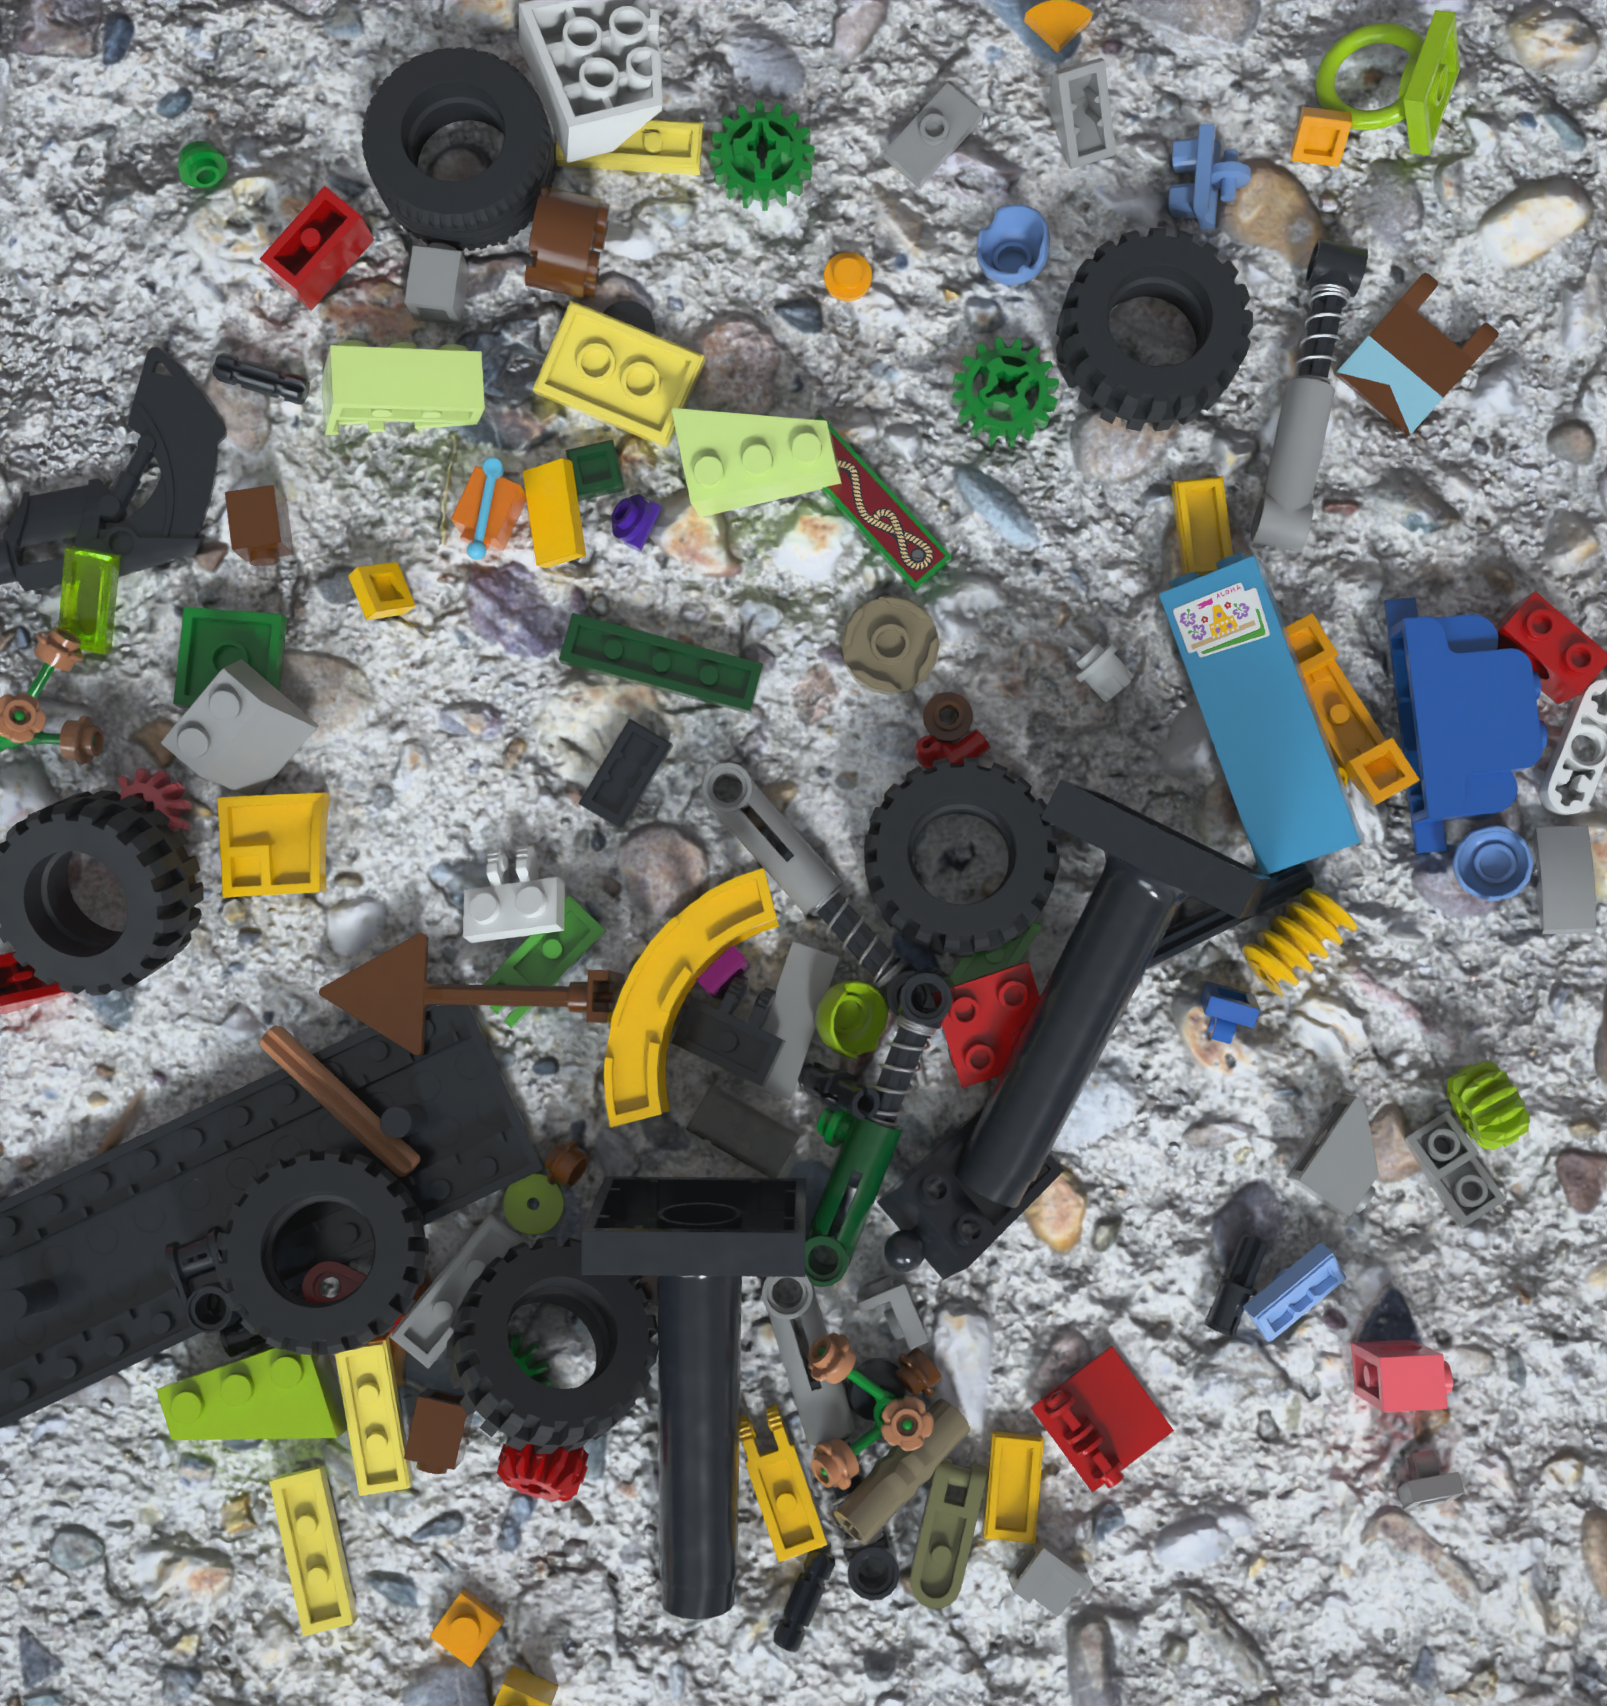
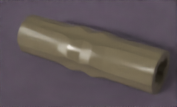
(900, 1475)

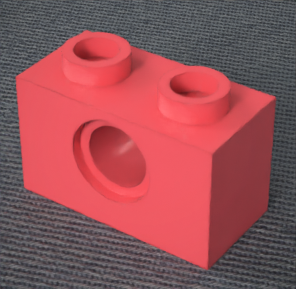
(1400, 1375)

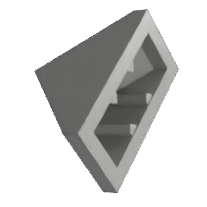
(1082, 113)

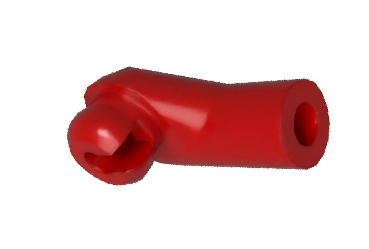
(930, 749)

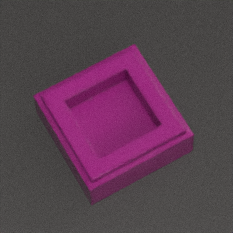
(722, 972)

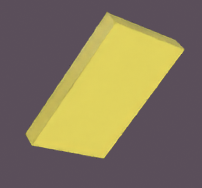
(618, 374)

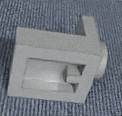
(903, 1315)

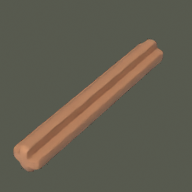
(338, 1100)

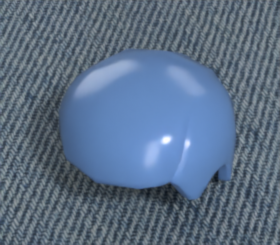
(1014, 245)
(1492, 863)

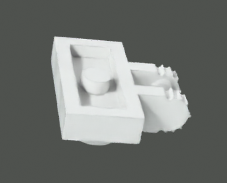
(513, 908)

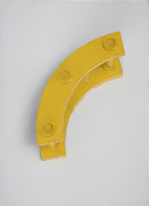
(660, 984)

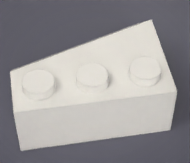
(594, 69)

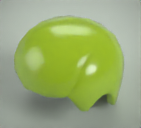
(851, 1018)

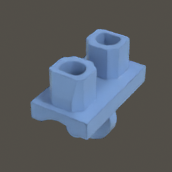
(1203, 156)

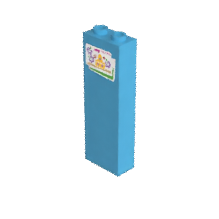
(1260, 714)

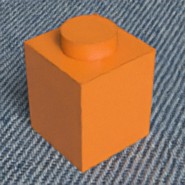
(504, 512)

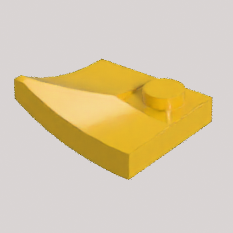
(273, 844)

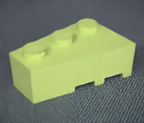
(401, 385)
(751, 458)

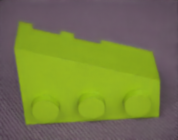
(257, 1398)

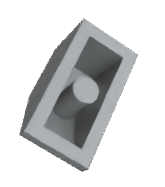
(1340, 1160)

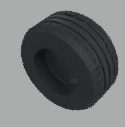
(448, 89)

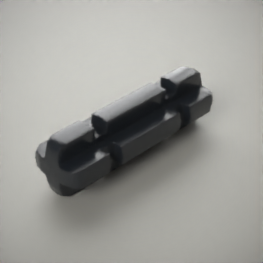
(261, 378)
(804, 1600)

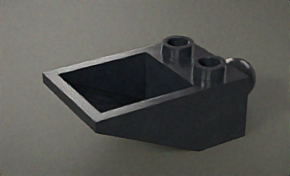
(943, 1216)

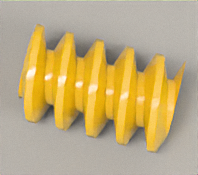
(1296, 938)

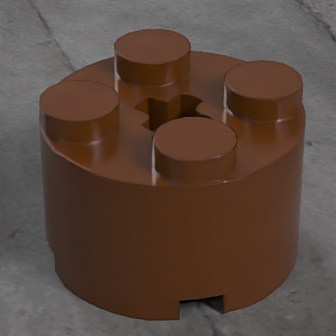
(564, 241)

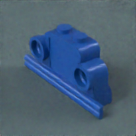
(1461, 717)

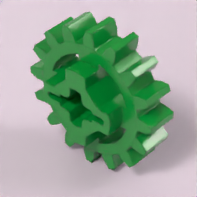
(738, 156)
(1020, 378)

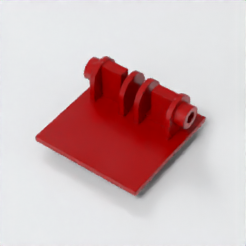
(988, 1021)
(1102, 1419)

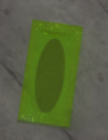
(89, 597)

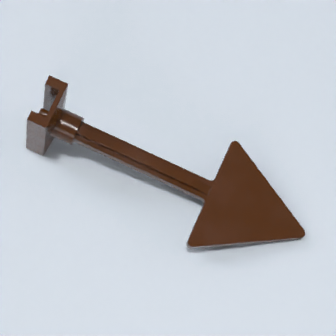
(394, 994)

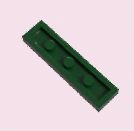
(661, 663)

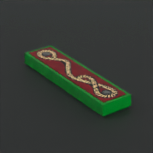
(883, 518)

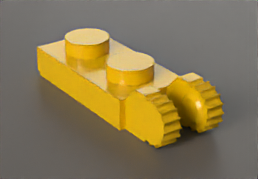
(782, 1490)

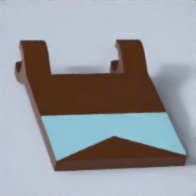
(1409, 363)

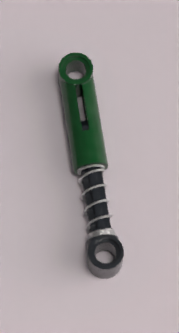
(872, 1141)

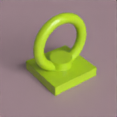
(1423, 85)

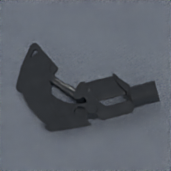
(183, 437)

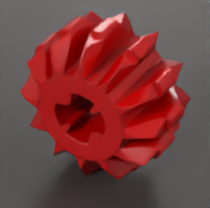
(543, 1475)

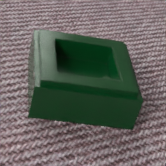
(596, 470)

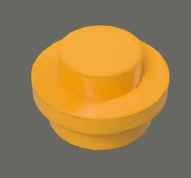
(847, 276)

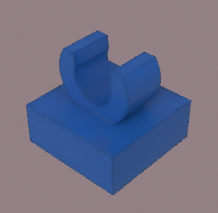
(1227, 1009)

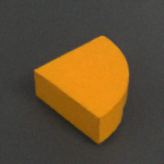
(1058, 21)

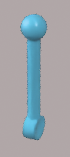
(493, 470)

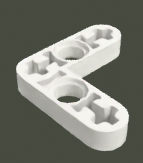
(1585, 721)

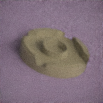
(890, 645)

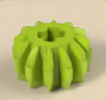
(1488, 1105)

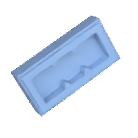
(1295, 1291)

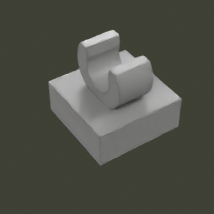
(1427, 1484)

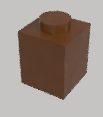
(259, 524)
(438, 1432)

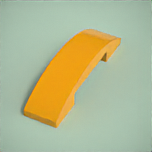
(1356, 742)

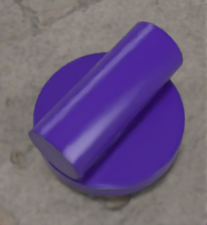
(634, 520)

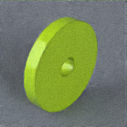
(522, 1216)

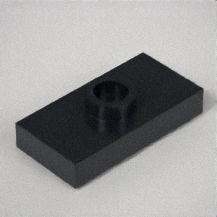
(625, 774)

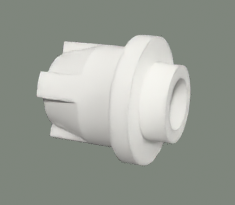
(1103, 671)

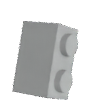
(239, 731)

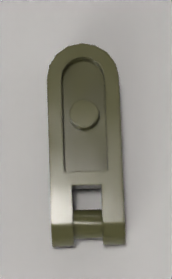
(946, 1534)

